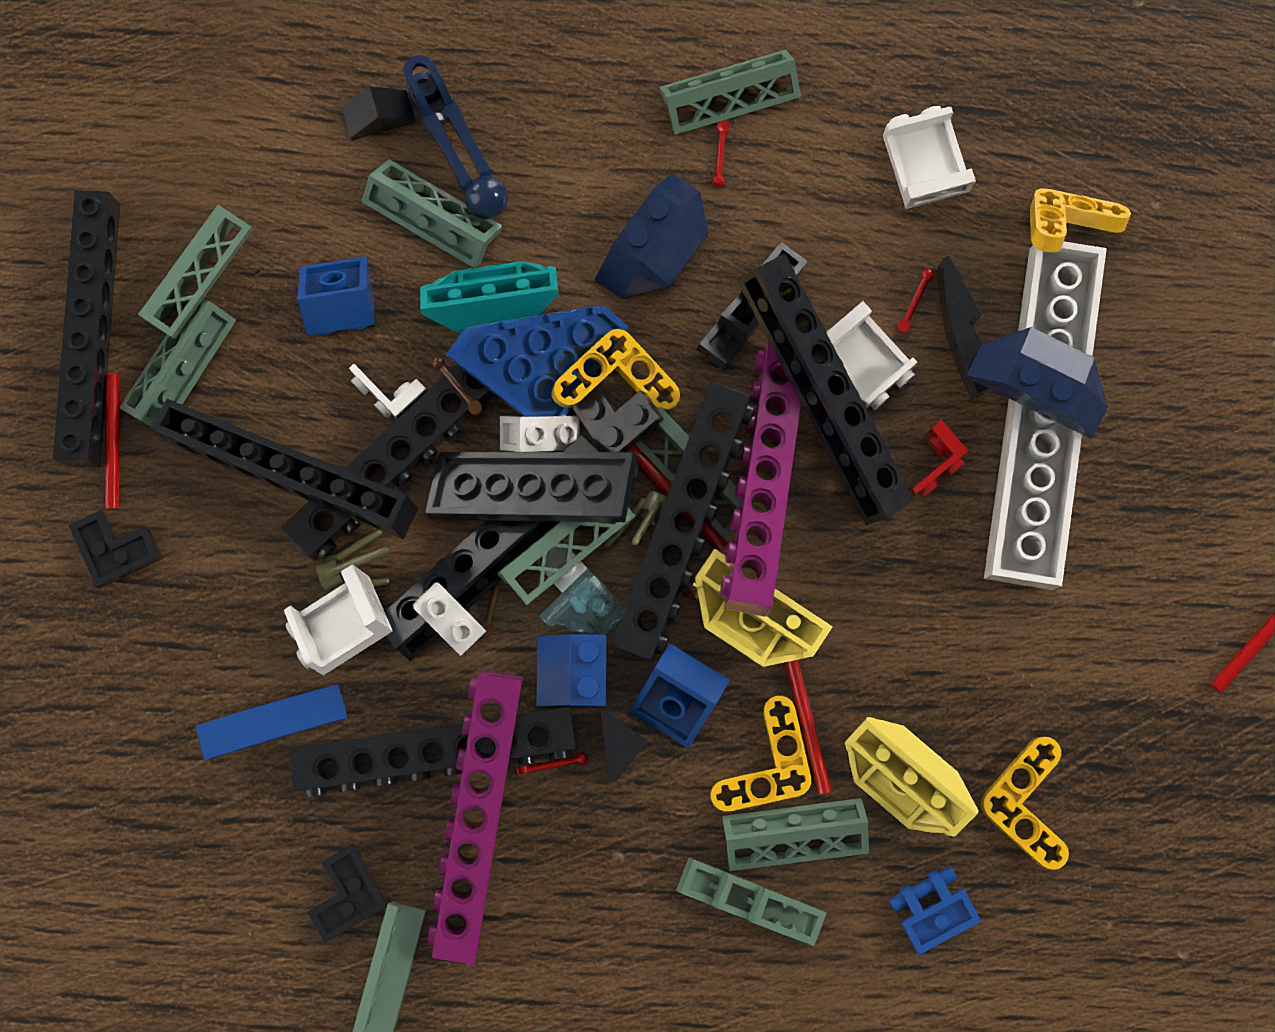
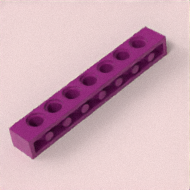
(758, 594)
(461, 943)

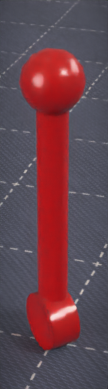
(722, 128)
(904, 324)
(580, 759)

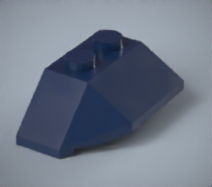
(656, 241)
(1043, 378)

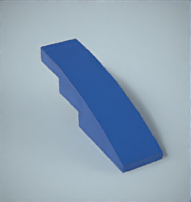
(270, 722)

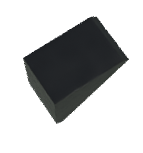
(377, 111)
(620, 745)

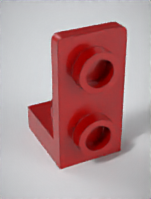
(944, 443)

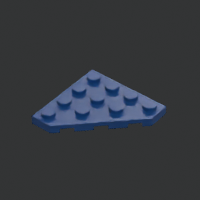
(528, 354)

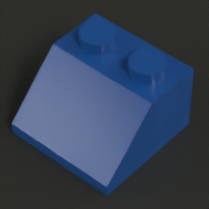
(336, 296)
(571, 670)
(679, 696)

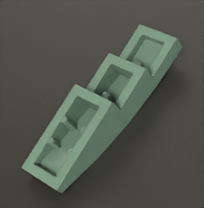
(751, 901)

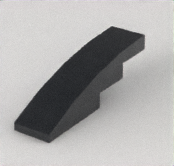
(958, 316)
(739, 320)

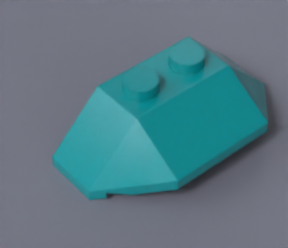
(489, 294)

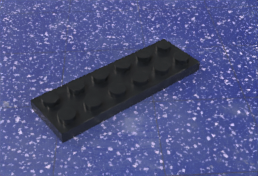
(532, 486)

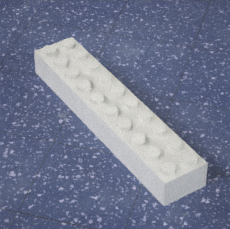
(1038, 453)

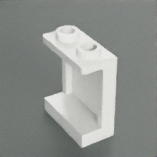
(927, 157)
(870, 356)
(338, 623)

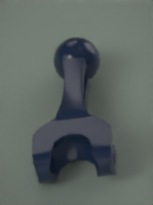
(485, 195)

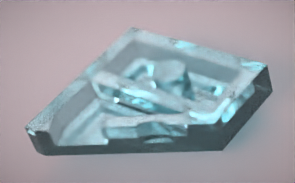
(585, 607)

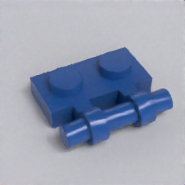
(939, 920)

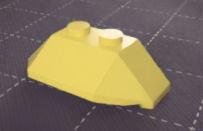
(780, 637)
(908, 778)

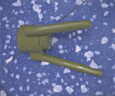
(650, 509)
(330, 571)

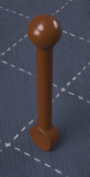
(473, 406)
(490, 611)

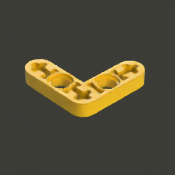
(1053, 209)
(622, 364)
(782, 763)
(1015, 797)

